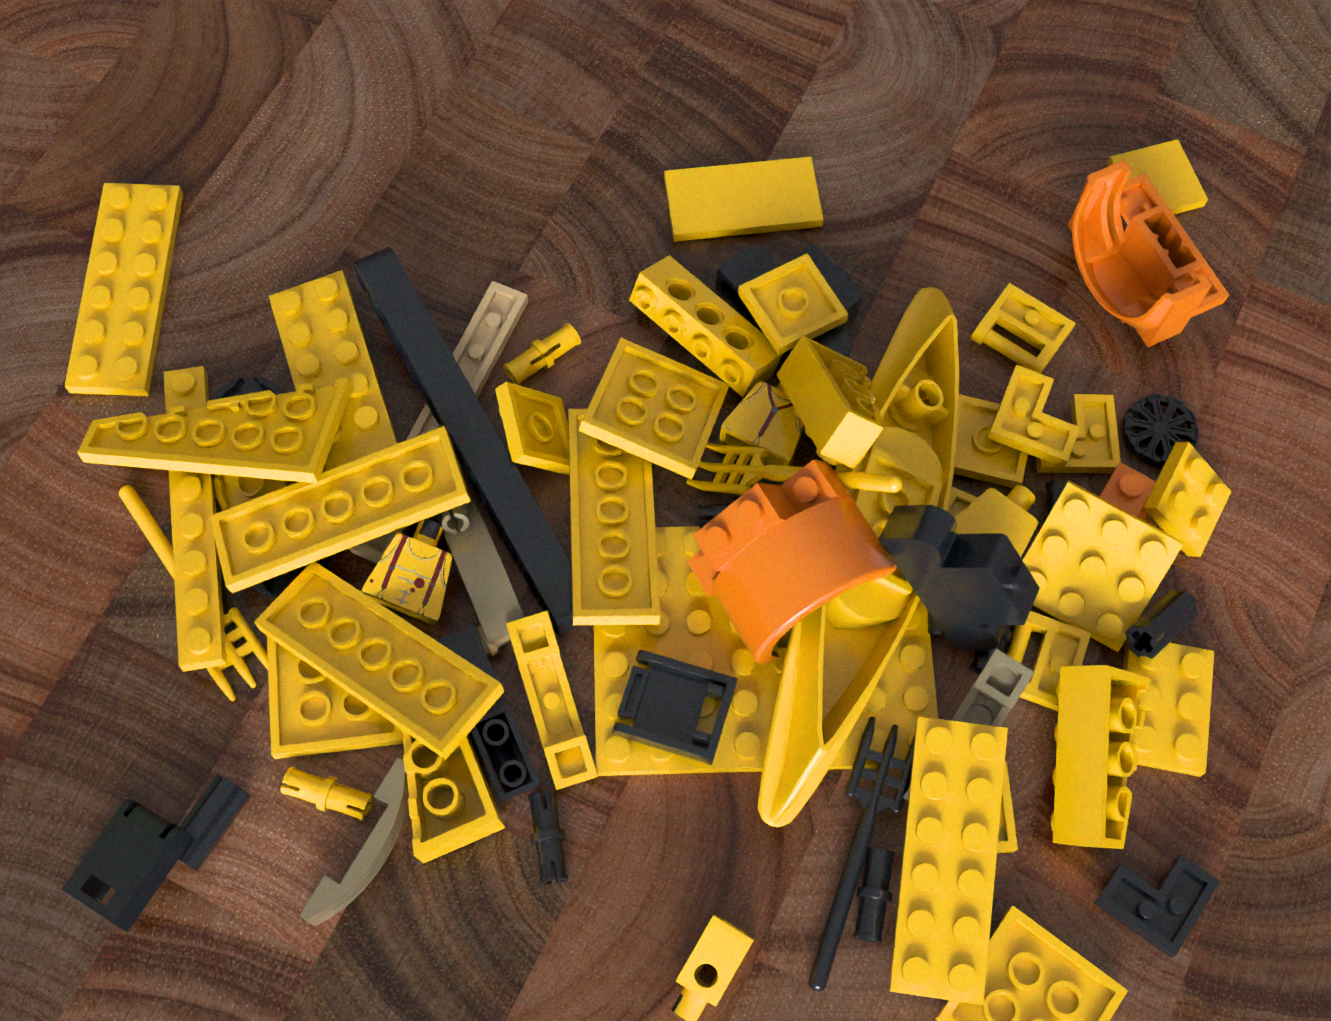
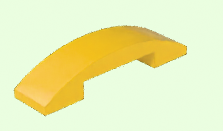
(551, 700)

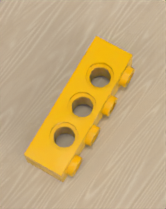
(705, 325)

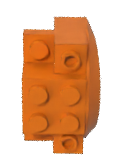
(1150, 270)

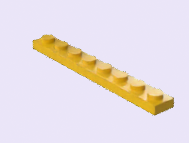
(194, 547)

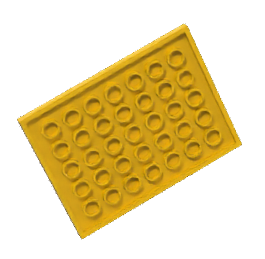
(701, 634)

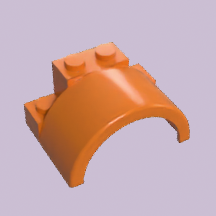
(786, 554)

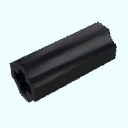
(1161, 623)
(211, 819)

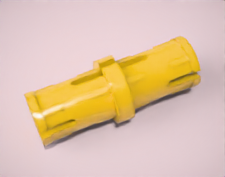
(542, 353)
(327, 793)

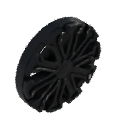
(1158, 428)

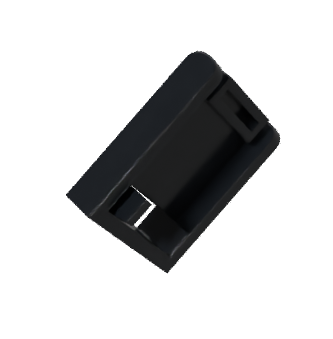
(668, 704)
(130, 857)

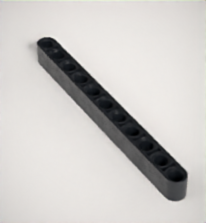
(471, 433)

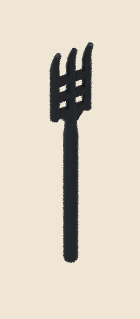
(872, 803)

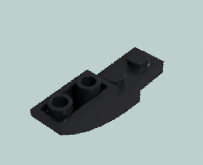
(496, 732)

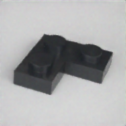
(1160, 914)

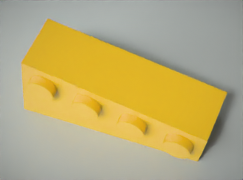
(831, 401)
(1095, 754)
(447, 799)

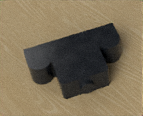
(757, 261)
(964, 580)

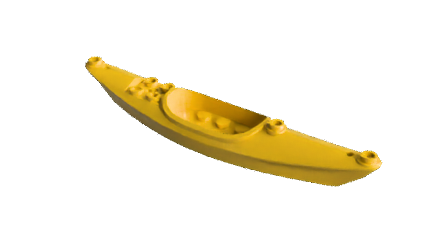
(847, 642)

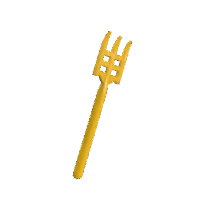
(778, 473)
(165, 552)

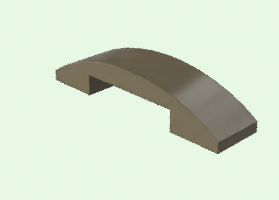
(483, 575)
(993, 692)
(333, 897)

